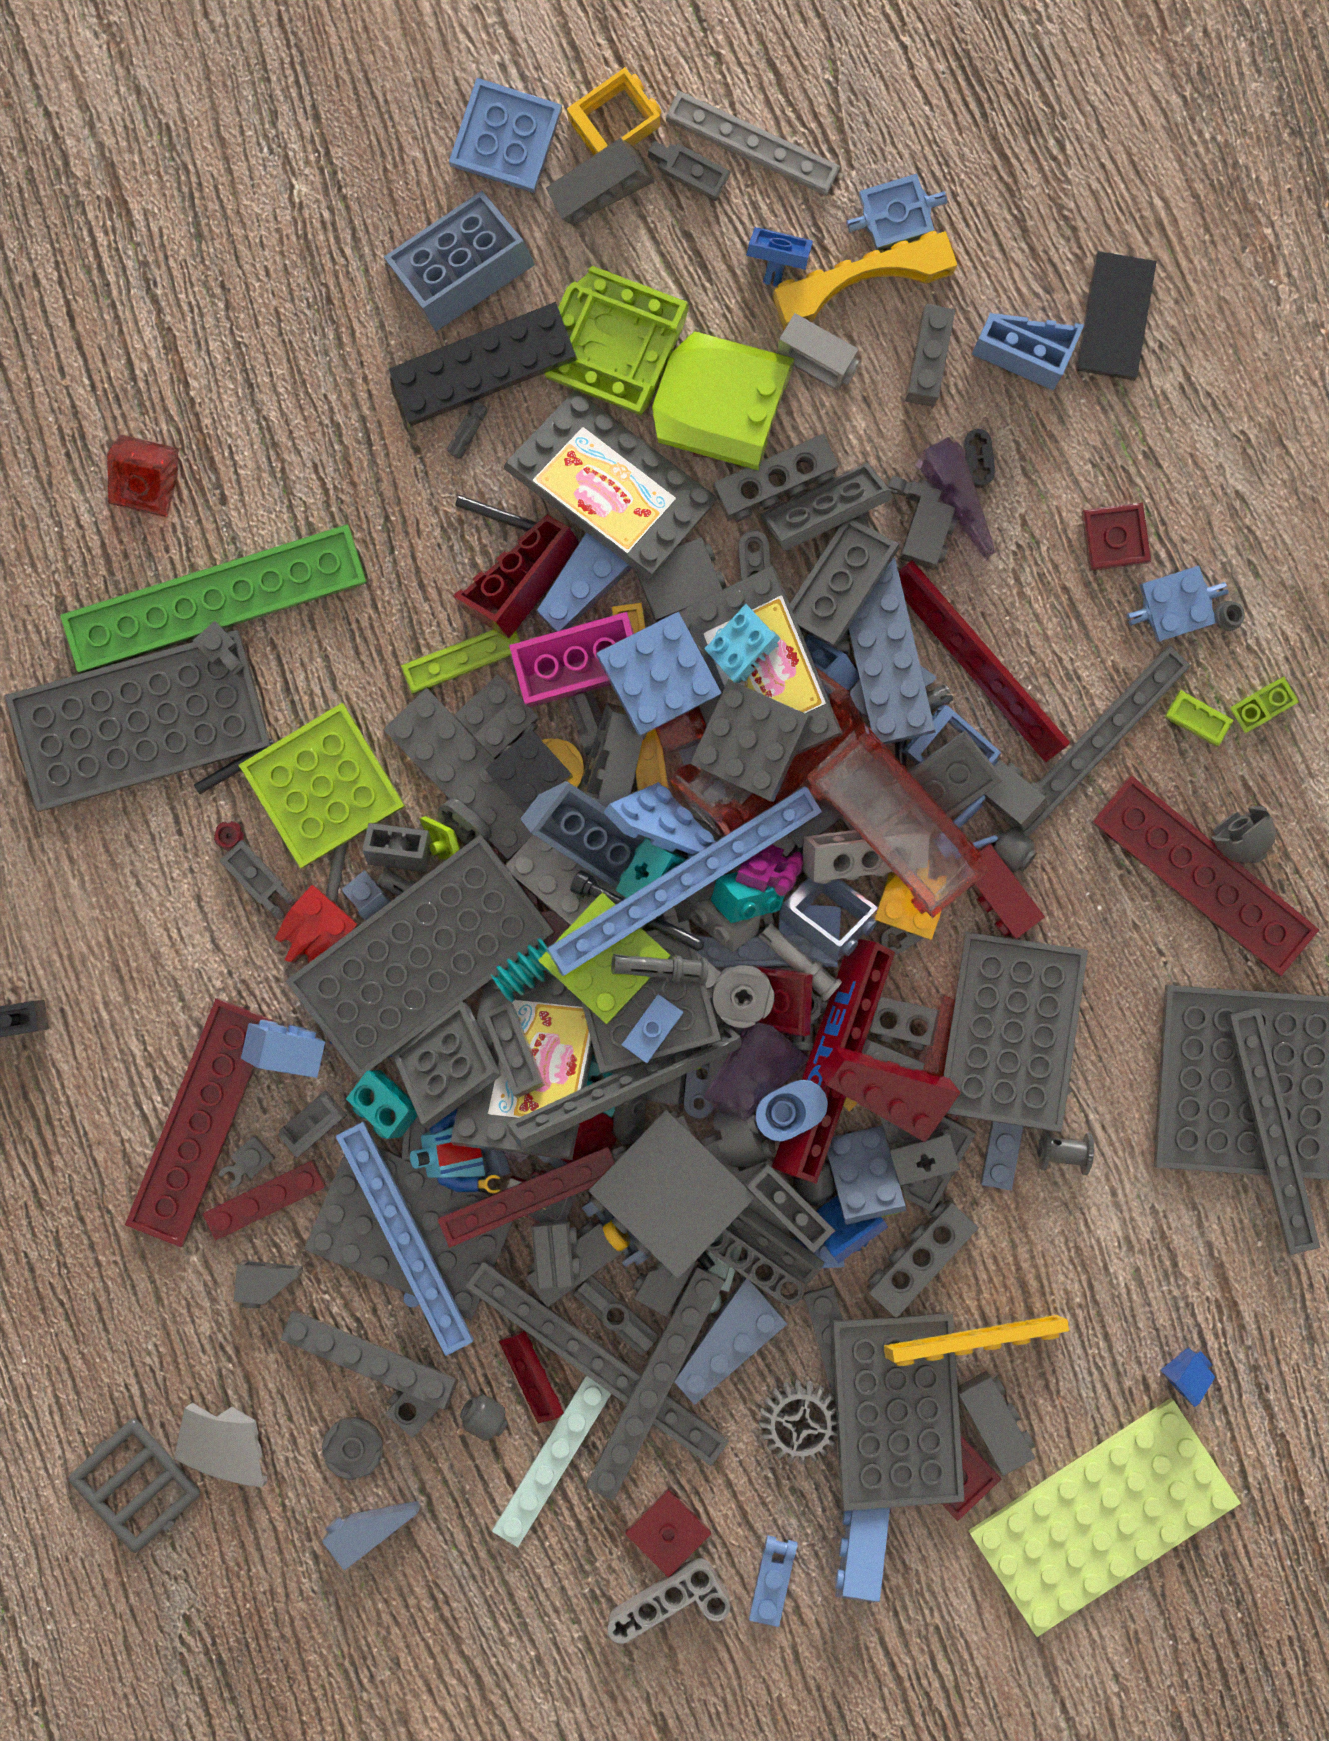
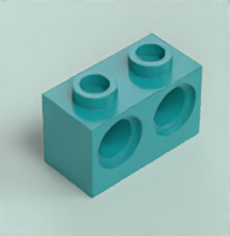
(386, 1098)

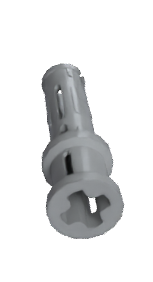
(790, 953)

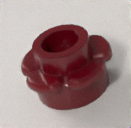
(225, 828)

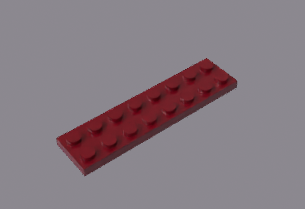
(1204, 876)
(196, 1127)

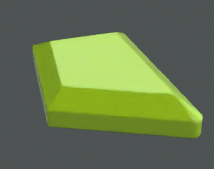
(443, 838)

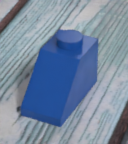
(1190, 1375)

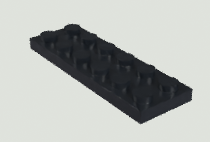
(483, 364)

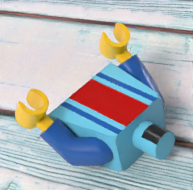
(452, 1165)

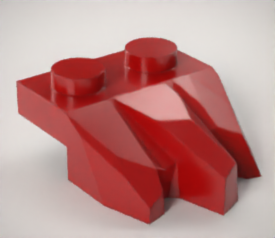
(313, 925)

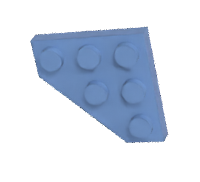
(661, 818)

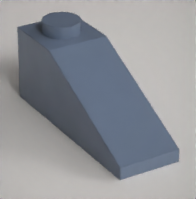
(364, 1530)

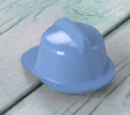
(791, 1110)

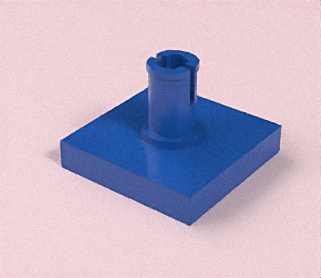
(779, 251)
(849, 1237)

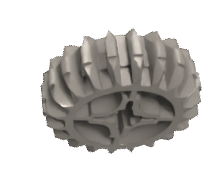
(794, 1447)

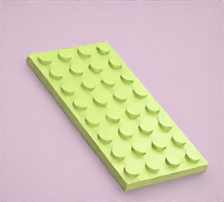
(1104, 1517)

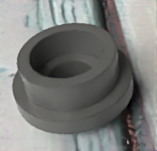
(1235, 613)

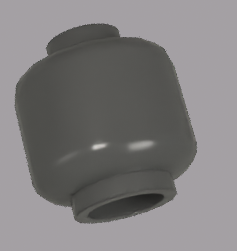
(1014, 849)
(816, 1193)
(483, 1417)

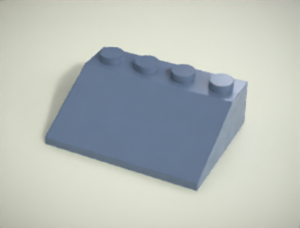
(459, 260)

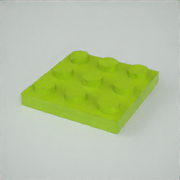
(593, 980)

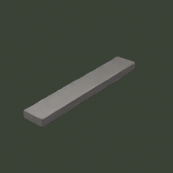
(752, 143)

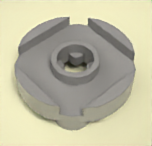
(751, 1010)

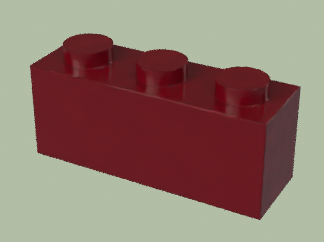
(1005, 897)

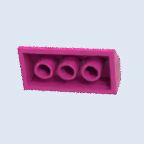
(566, 660)

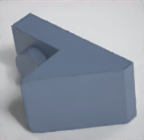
(366, 895)

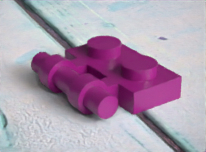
(760, 870)

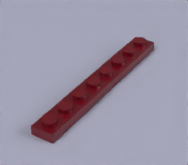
(981, 663)

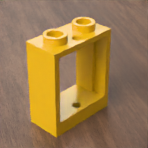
(621, 81)

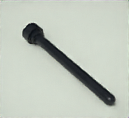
(585, 885)

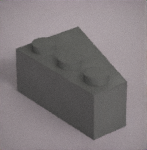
(599, 182)
(612, 757)

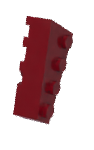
(520, 577)
(896, 1093)

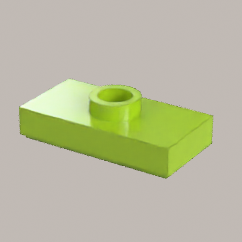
(1198, 718)

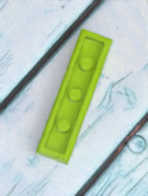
(457, 660)

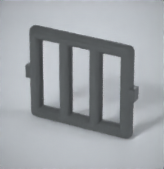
(97, 1498)

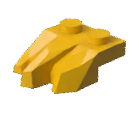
(898, 911)

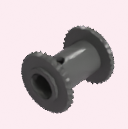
(1066, 1151)

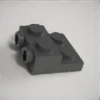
(497, 717)

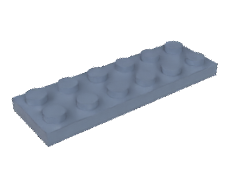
(890, 664)

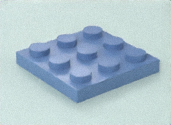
(505, 135)
(658, 674)

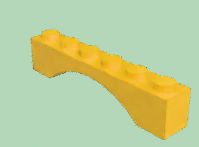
(921, 260)

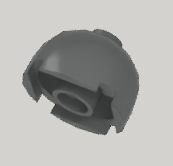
(1246, 836)

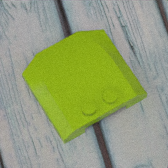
(619, 337)
(720, 399)

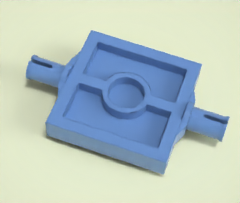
(896, 211)
(1177, 603)

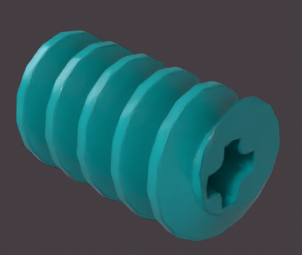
(521, 972)

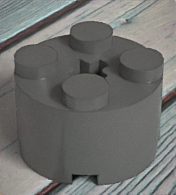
(742, 1140)

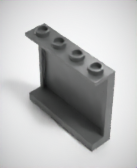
(670, 1195)

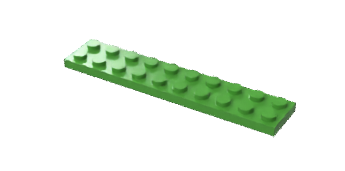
(221, 593)

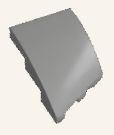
(221, 1445)

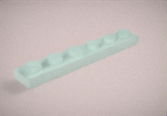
(551, 1461)

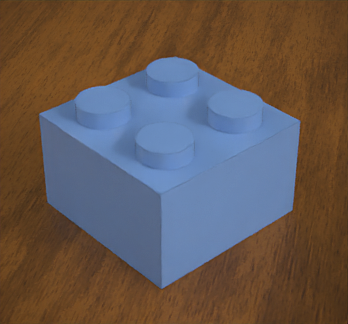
(283, 1050)

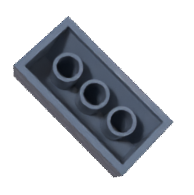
(581, 831)

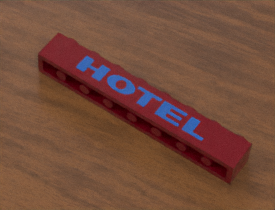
(845, 1026)

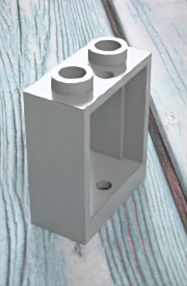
(818, 352)

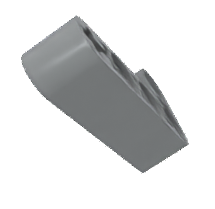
(667, 1606)

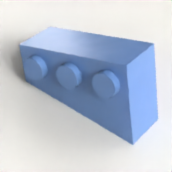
(1028, 347)
(862, 1554)

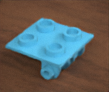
(741, 644)

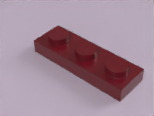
(531, 1377)

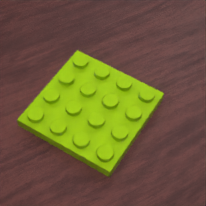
(322, 785)

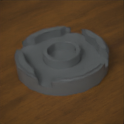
(352, 1448)

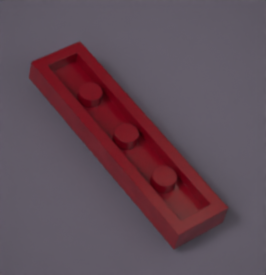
(264, 1199)

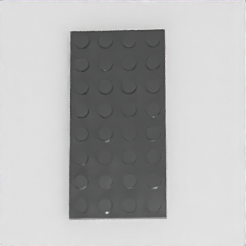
(135, 723)
(419, 956)

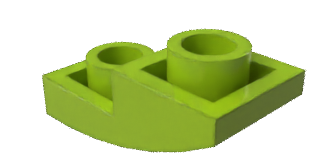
(1264, 704)

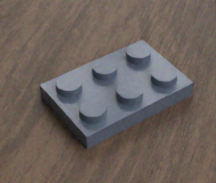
(865, 1175)

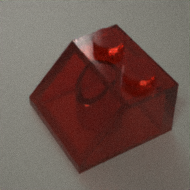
(142, 475)

